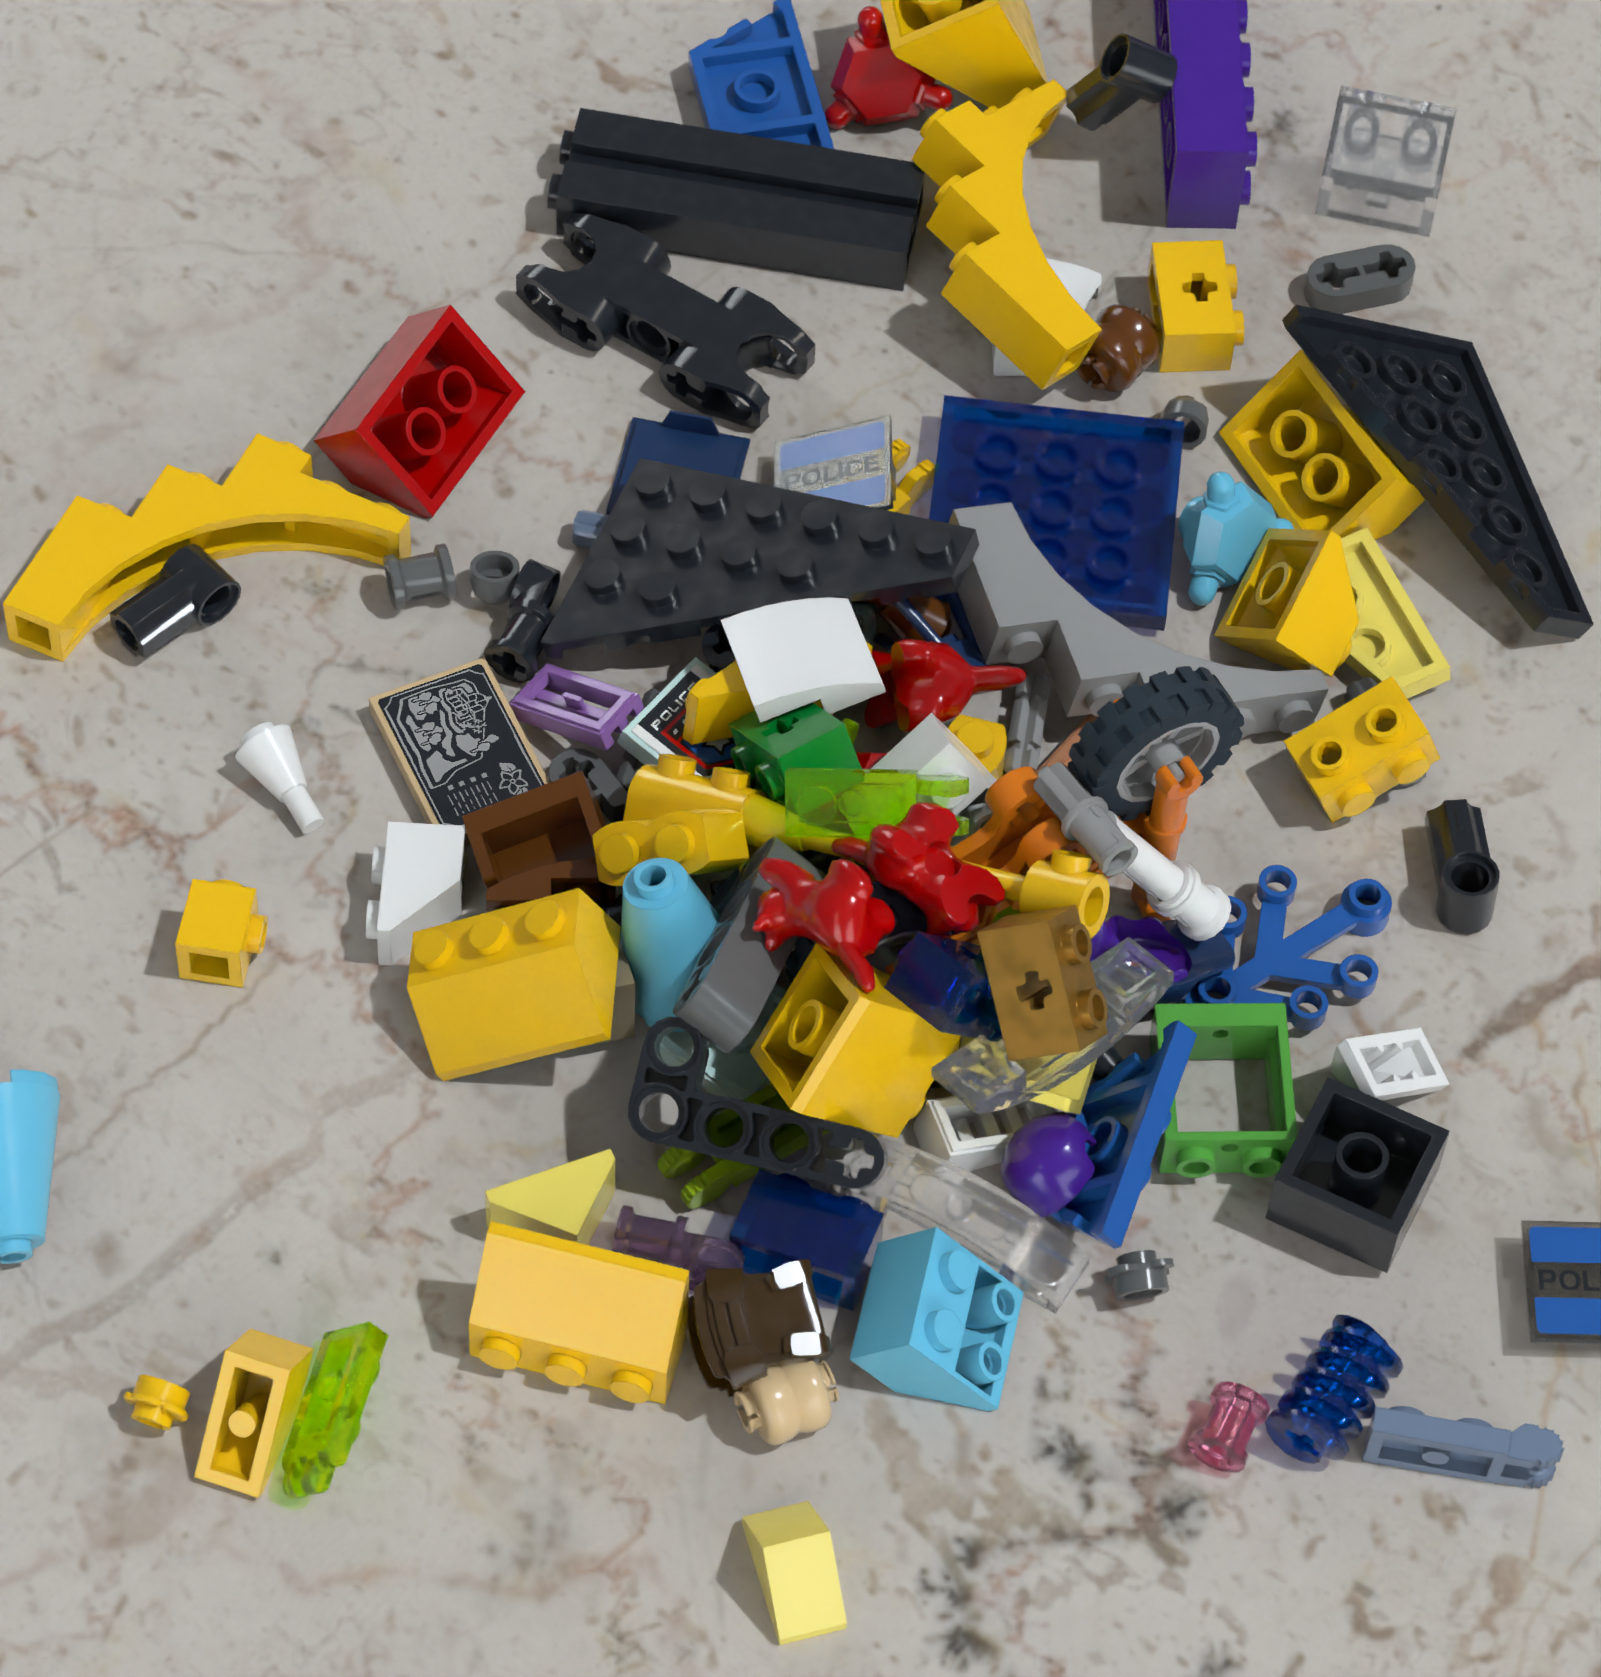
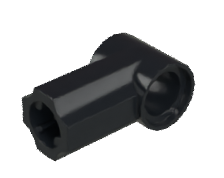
(1125, 74)
(187, 591)
(1462, 866)

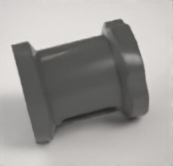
(420, 576)

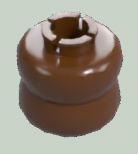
(1121, 349)

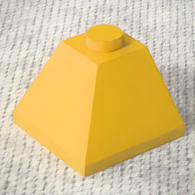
(1294, 602)

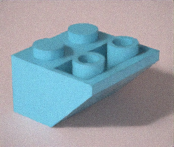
(937, 1321)

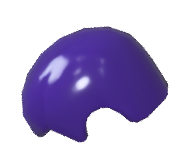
(1047, 1162)

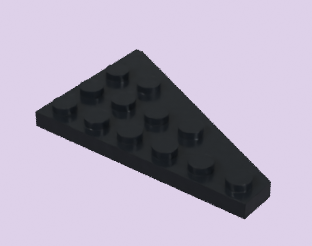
(1448, 435)

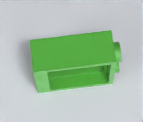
(1232, 1033)

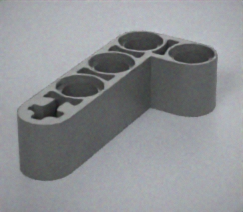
(734, 967)

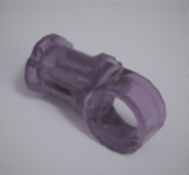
(673, 1245)

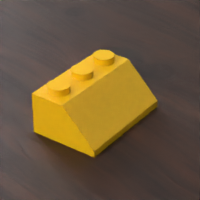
(1318, 457)
(514, 983)
(579, 1314)

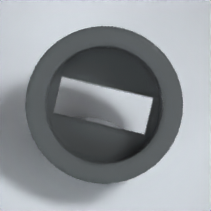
(1195, 419)
(493, 576)

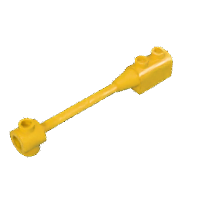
(675, 787)

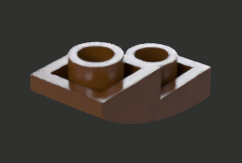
(550, 881)

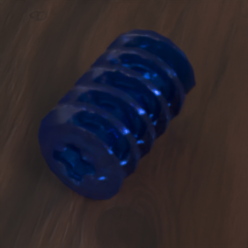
(1334, 1392)

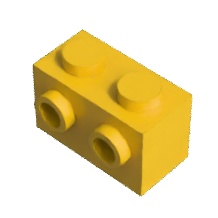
(1363, 750)

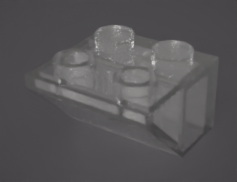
(1385, 161)

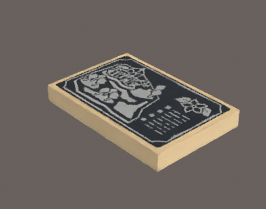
(456, 742)

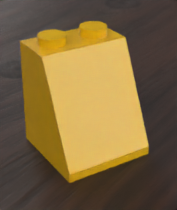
(969, 44)
(849, 1050)

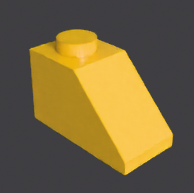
(252, 1411)

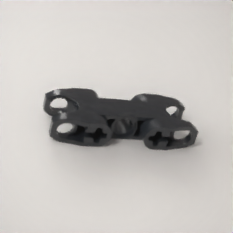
(698, 340)

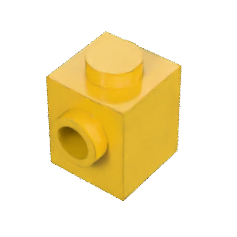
(219, 932)

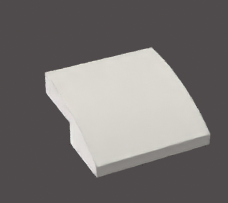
(801, 655)

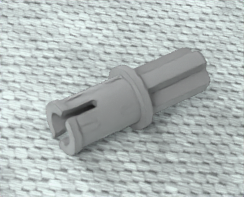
(1085, 819)

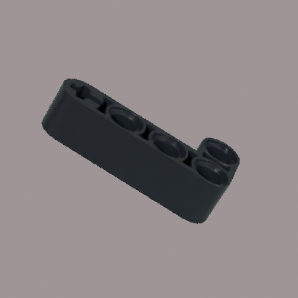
(759, 1121)

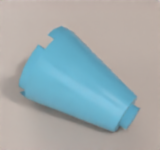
(662, 933)
(26, 1160)

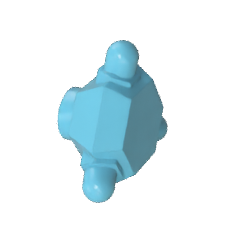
(1223, 534)

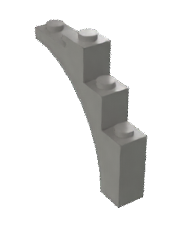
(1030, 612)

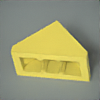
(557, 1201)
(796, 1571)

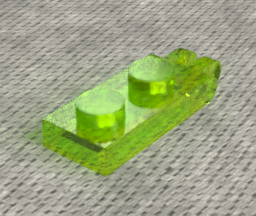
(331, 1408)

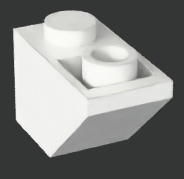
(419, 882)

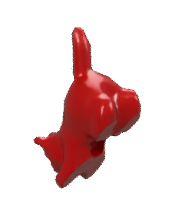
(930, 679)
(921, 866)
(828, 911)

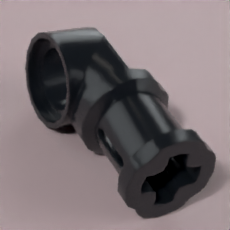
(528, 619)

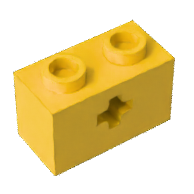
(1193, 305)

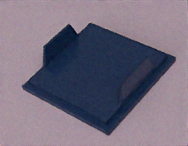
(680, 441)

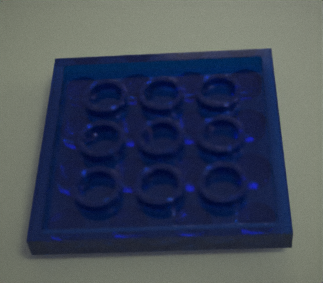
(1085, 486)

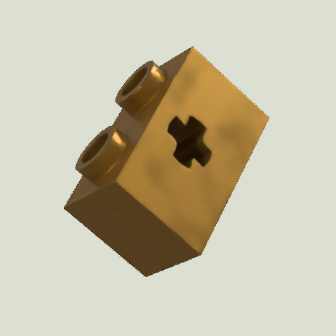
(1033, 1015)

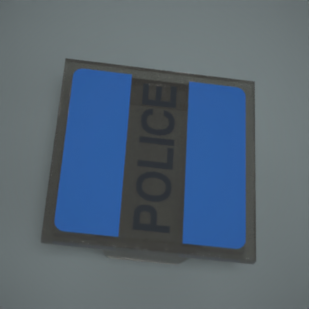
(841, 463)
(1563, 1280)

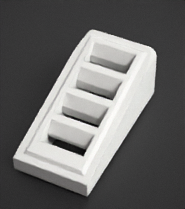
(945, 1131)

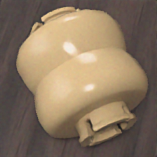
(788, 1400)

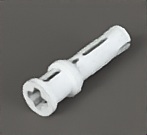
(1176, 889)

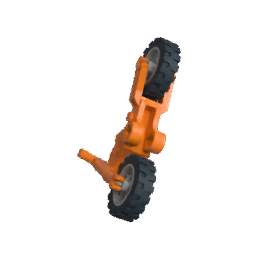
(1136, 756)

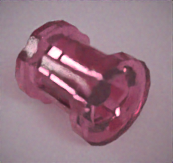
(1229, 1427)

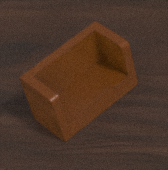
(535, 828)

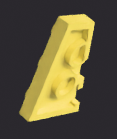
(1390, 630)

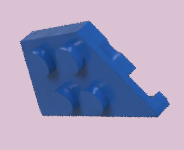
(760, 81)
(1126, 1119)

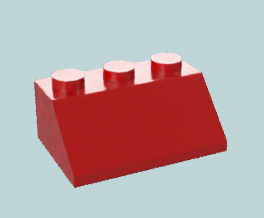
(421, 412)

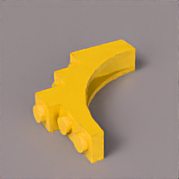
(982, 217)
(265, 505)

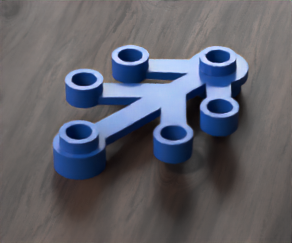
(1285, 958)

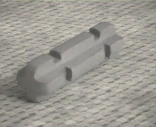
(1027, 723)

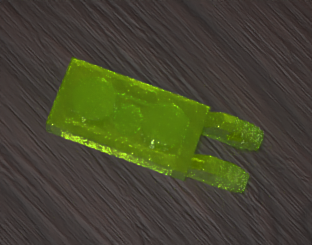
(857, 800)

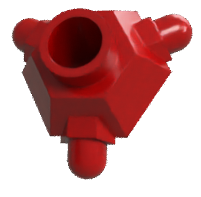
(877, 85)

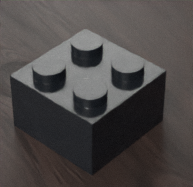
(1357, 1174)

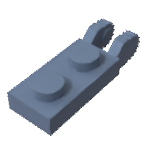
(1462, 1447)

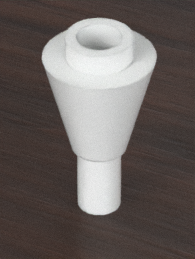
(273, 760)

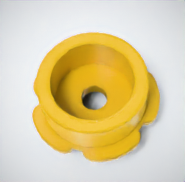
(157, 1402)

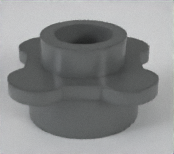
(1139, 1275)

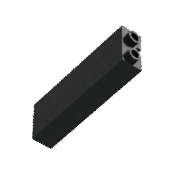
(743, 197)

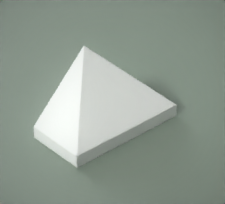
(1389, 1064)

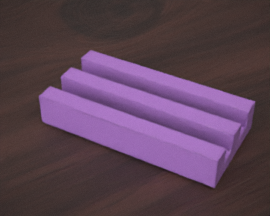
(568, 713)

